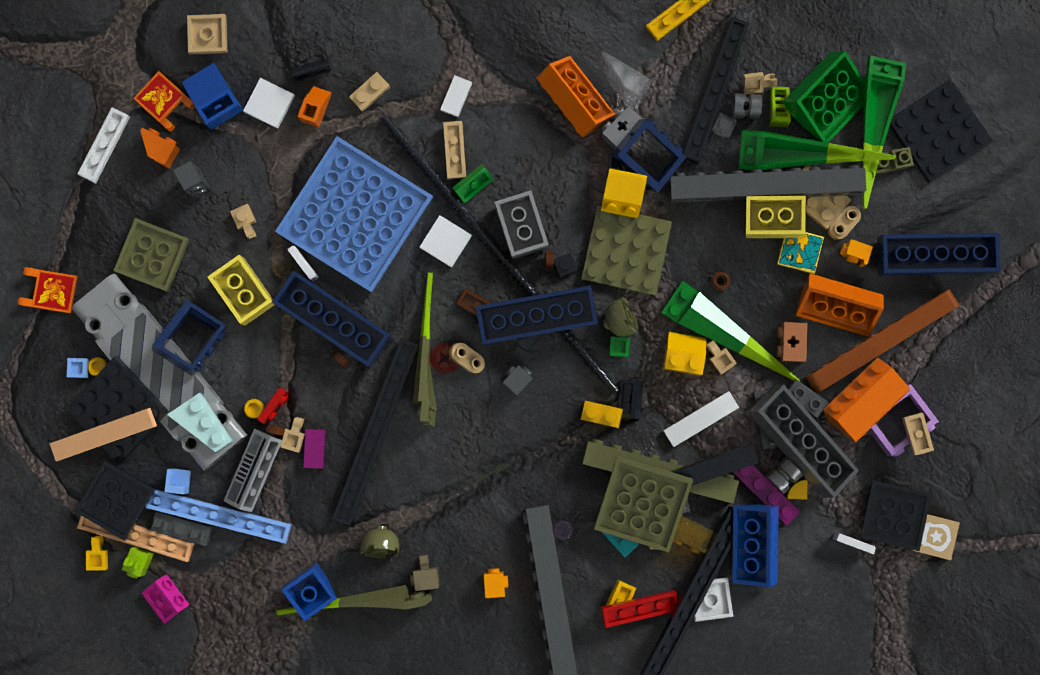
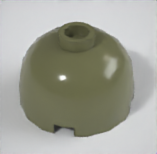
(620, 319)
(380, 542)

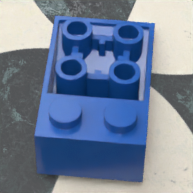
(212, 96)

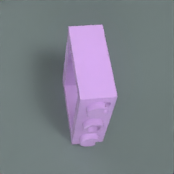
(898, 448)

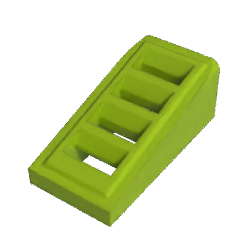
(779, 119)

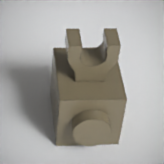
(426, 577)

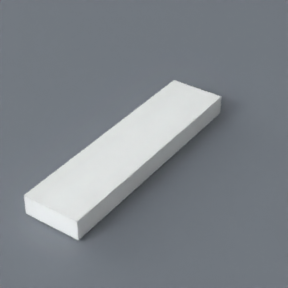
(103, 145)
(701, 419)

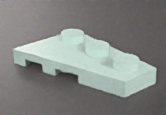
(202, 422)

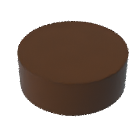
(548, 260)
(340, 359)
(275, 429)

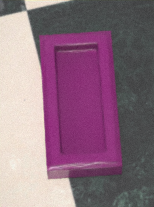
(314, 448)

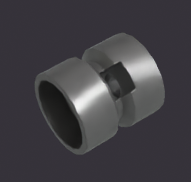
(753, 106)
(784, 475)

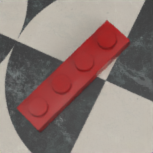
(639, 608)

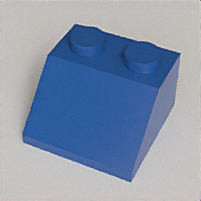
(309, 591)

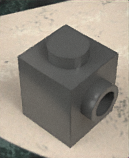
(518, 379)

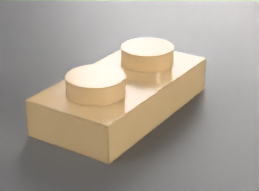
(369, 92)
(918, 434)

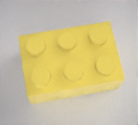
(775, 216)
(241, 290)

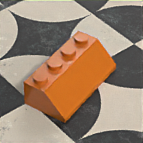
(575, 95)
(840, 305)
(866, 400)

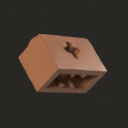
(798, 333)

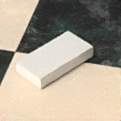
(456, 96)
(303, 263)
(854, 543)

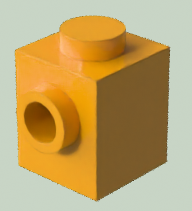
(495, 583)

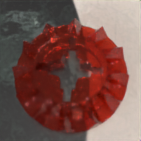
(435, 358)

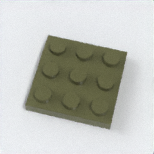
(151, 255)

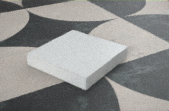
(268, 103)
(445, 241)
(716, 602)

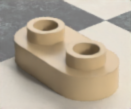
(844, 222)
(467, 359)

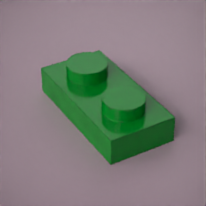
(473, 183)

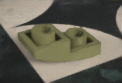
(902, 160)

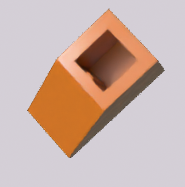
(314, 106)
(159, 149)

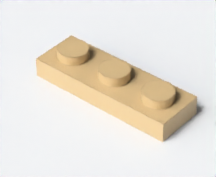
(454, 150)

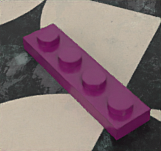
(767, 492)

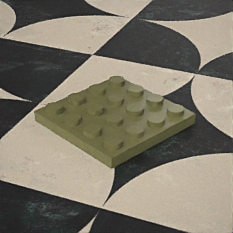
(626, 251)
(643, 504)

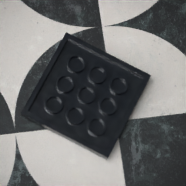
(939, 130)
(114, 395)

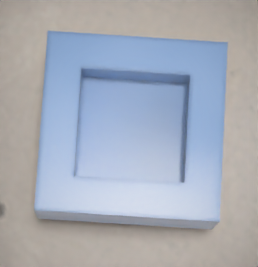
(77, 367)

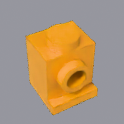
(856, 252)

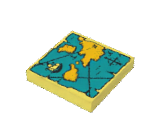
(801, 253)

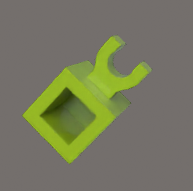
(137, 562)

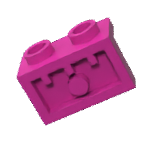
(165, 598)

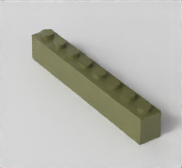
(604, 457)

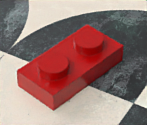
(277, 400)

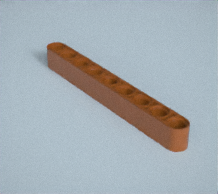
(882, 341)

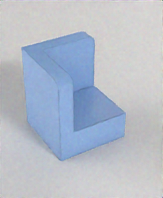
(177, 481)

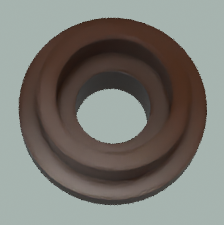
(726, 281)

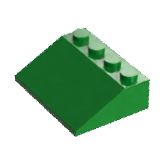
(827, 96)

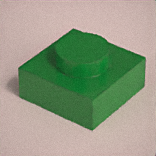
(619, 346)

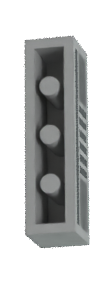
(252, 470)

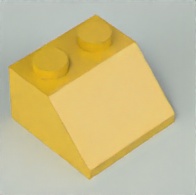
(623, 193)
(685, 354)

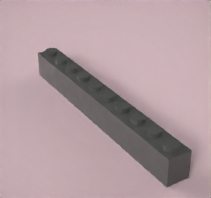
(773, 183)
(550, 590)

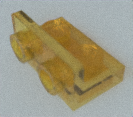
(693, 535)

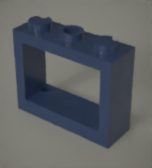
(621, 155)
(189, 309)

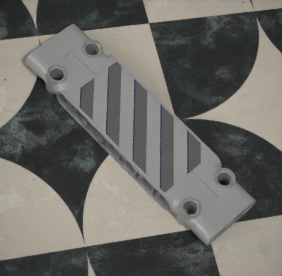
(130, 335)

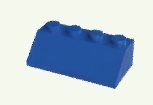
(755, 545)

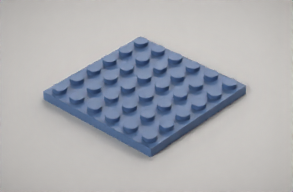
(354, 214)

